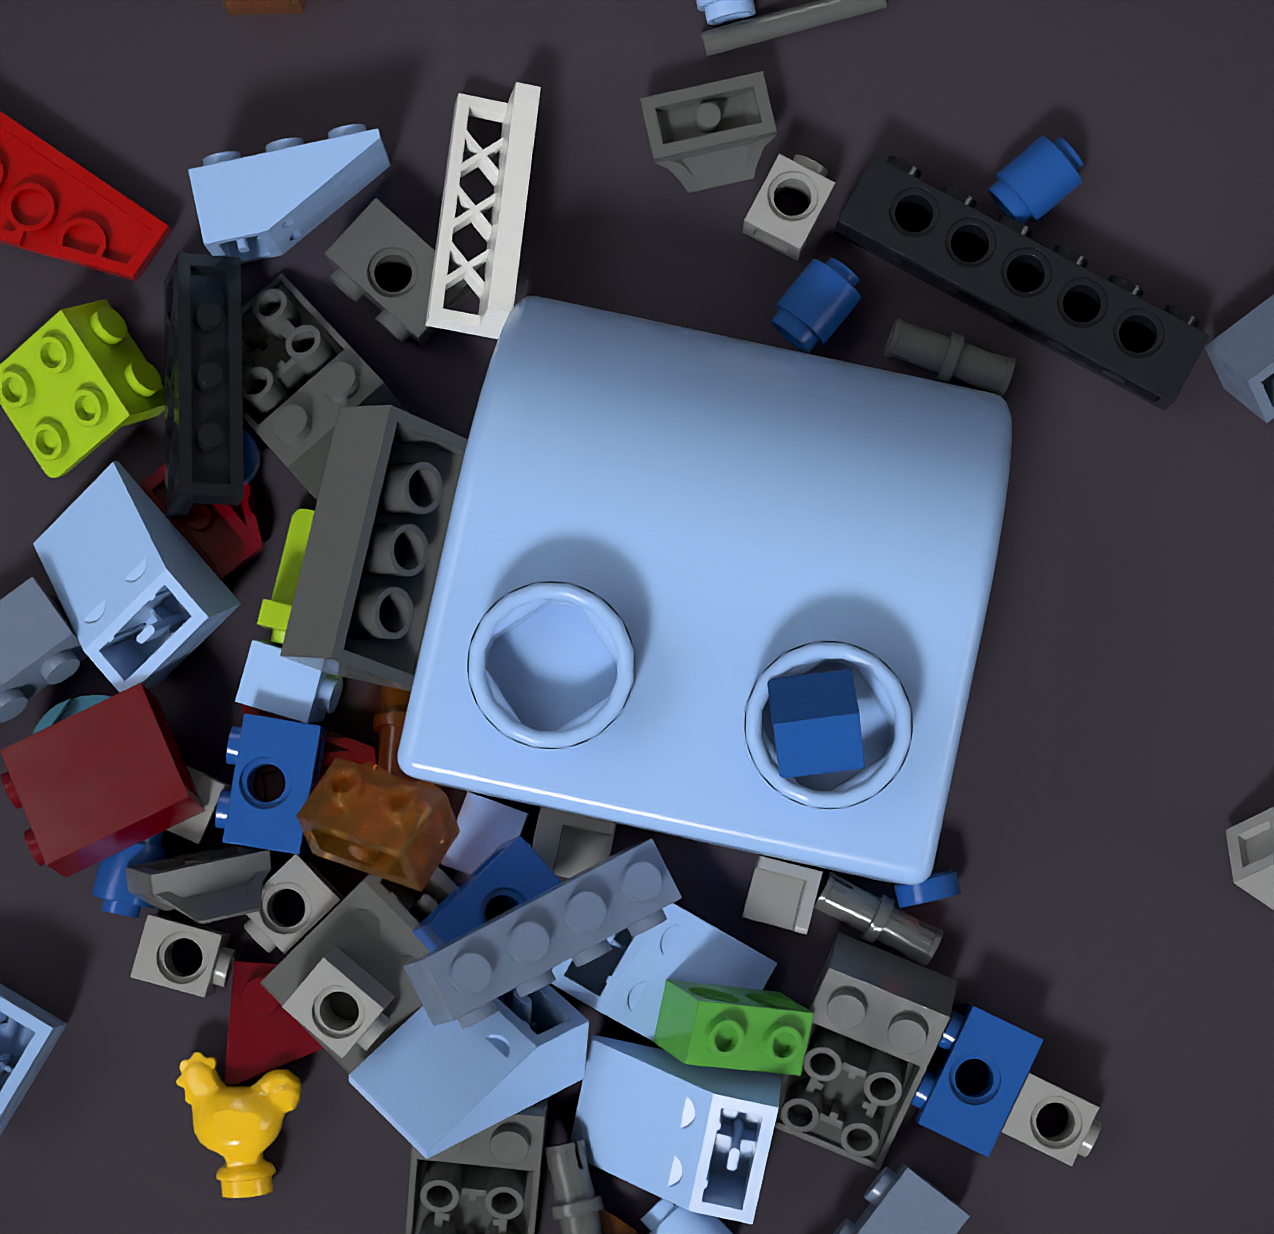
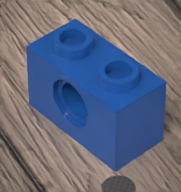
(299, 754)
(506, 876)
(976, 1117)

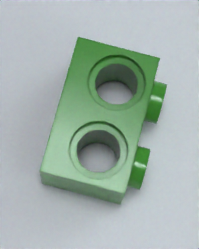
(733, 1027)

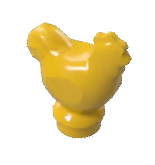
(238, 1121)

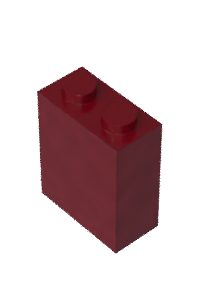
(99, 782)

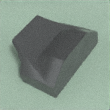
(710, 130)
(204, 883)

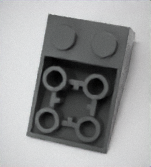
(299, 378)
(377, 934)
(864, 1050)
(483, 1181)

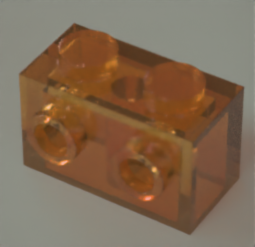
(379, 823)

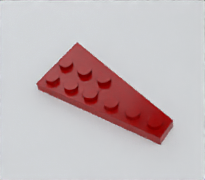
(69, 212)

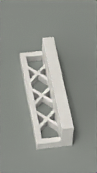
(507, 213)

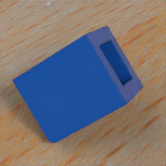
(816, 723)

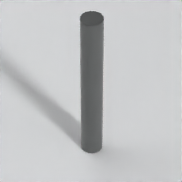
(784, 23)

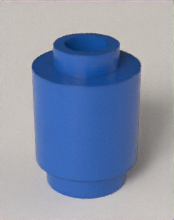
(1036, 179)
(816, 304)
(111, 880)

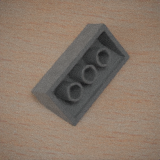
(374, 546)

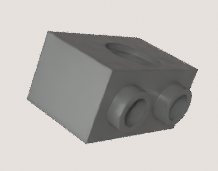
(375, 243)

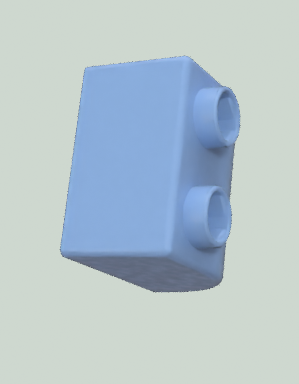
(668, 532)

